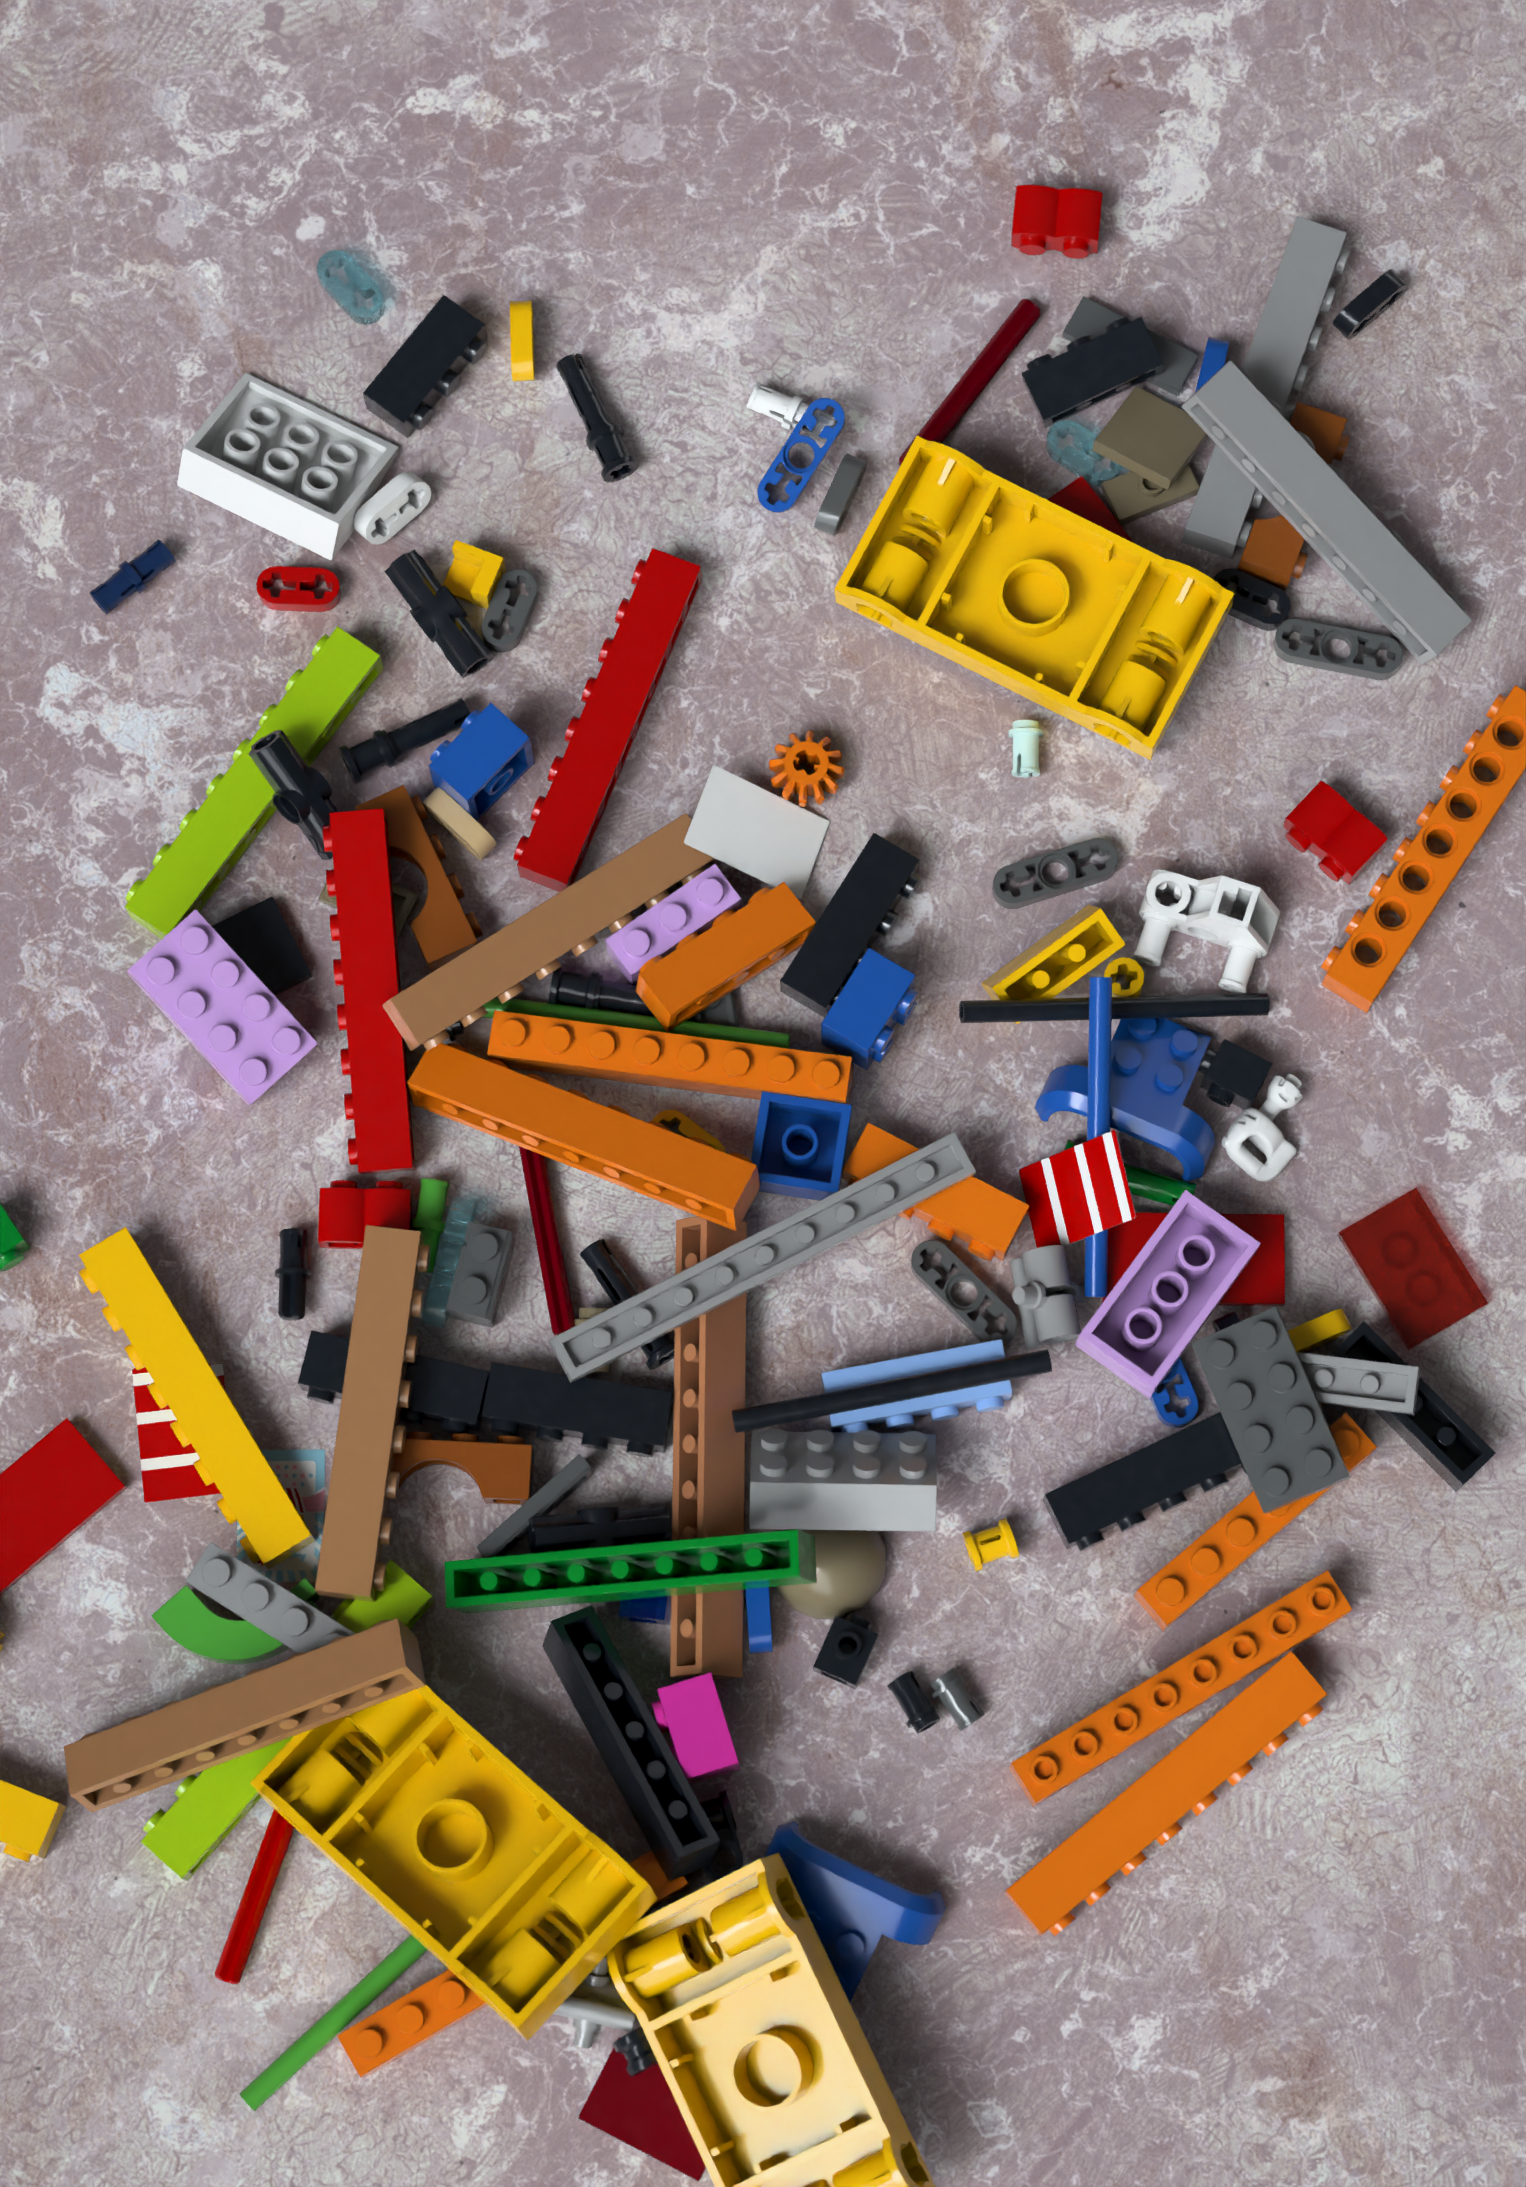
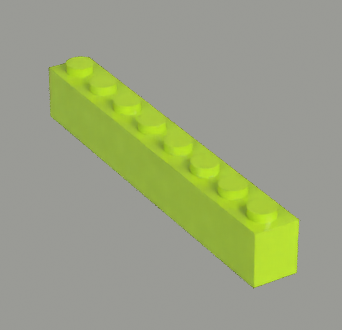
(242, 800)
(223, 1794)

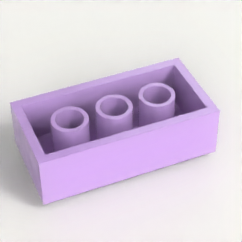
(221, 1007)
(1167, 1294)

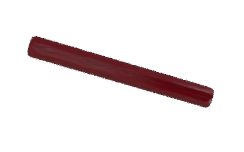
(979, 373)
(548, 1241)

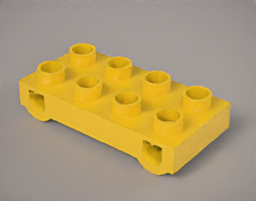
(1034, 597)
(459, 1850)
(762, 2040)

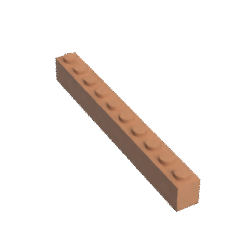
(708, 1458)

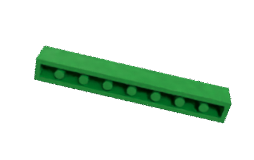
(631, 1571)

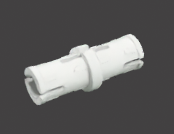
(786, 409)

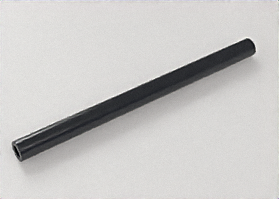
(1122, 1008)
(892, 1391)

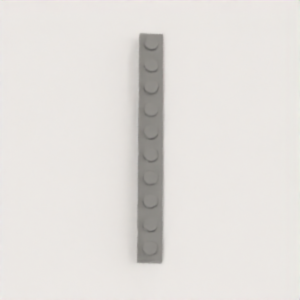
(762, 1257)

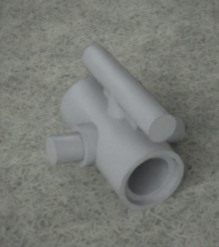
(1046, 1296)
(596, 2004)

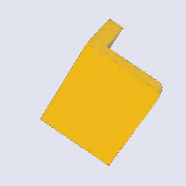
(474, 574)

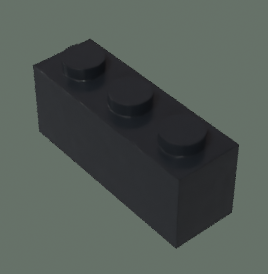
(426, 367)
(1092, 370)

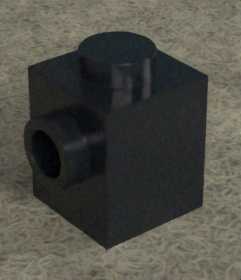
(1233, 1075)
(846, 1650)

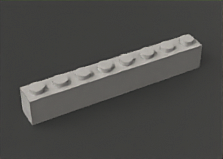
(1276, 366)
(1327, 512)

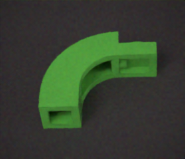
(217, 1638)

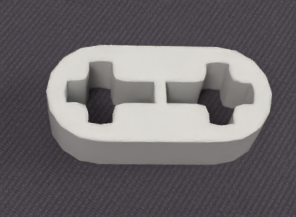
(392, 508)

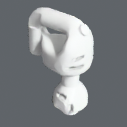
(1263, 1133)

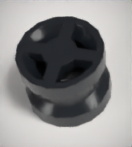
(636, 2051)

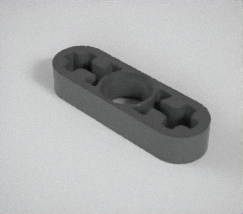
(1367, 666)
(1089, 873)
(932, 1277)

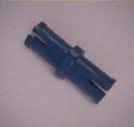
(132, 577)

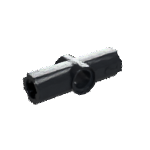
(438, 613)
(299, 789)
(598, 1529)

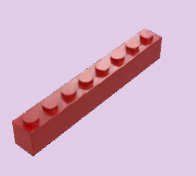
(609, 720)
(369, 979)

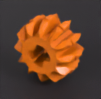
(796, 780)

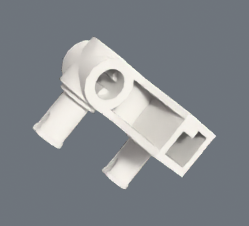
(1206, 908)

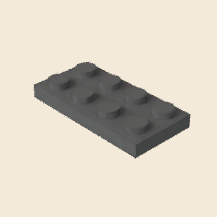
(1271, 1410)

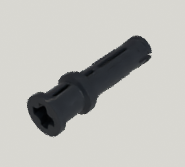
(603, 434)
(387, 747)
(594, 992)
(621, 1288)

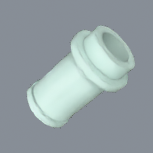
(1025, 748)

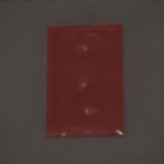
(1412, 1269)

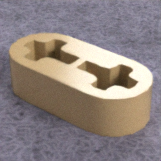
(459, 824)

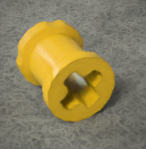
(1132, 973)
(990, 1544)

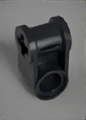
(725, 1828)

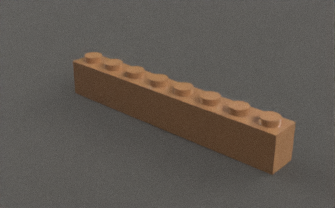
(544, 934)
(370, 1414)
(244, 1715)

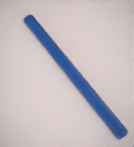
(1098, 1115)

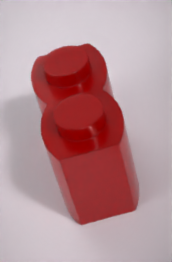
(1056, 220)
(1334, 833)
(348, 1209)

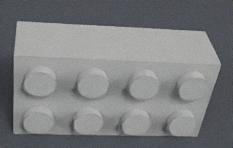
(843, 1481)

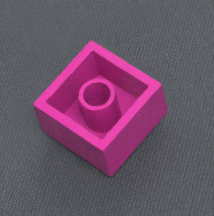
(697, 1728)

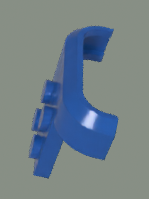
(1149, 1083)
(853, 1905)

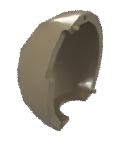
(847, 1570)

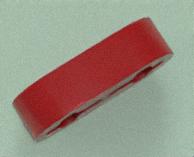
(300, 579)

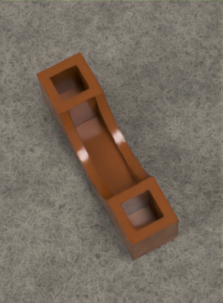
(1273, 543)
(441, 925)
(499, 1468)

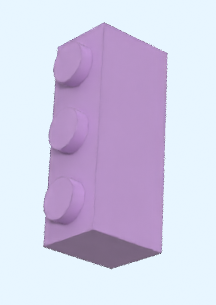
(671, 920)

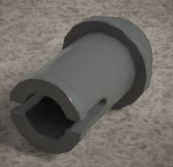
(956, 1699)

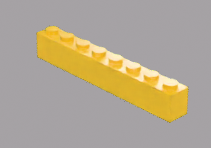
(196, 1398)

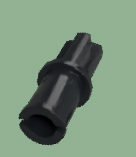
(292, 1273)

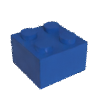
(481, 760)
(868, 1010)
(800, 1145)

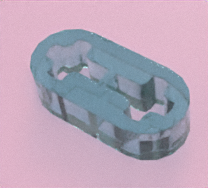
(357, 280)
(1077, 461)

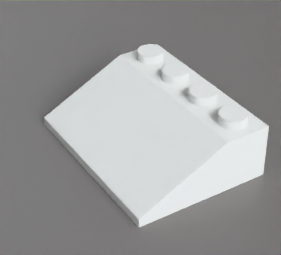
(285, 465)

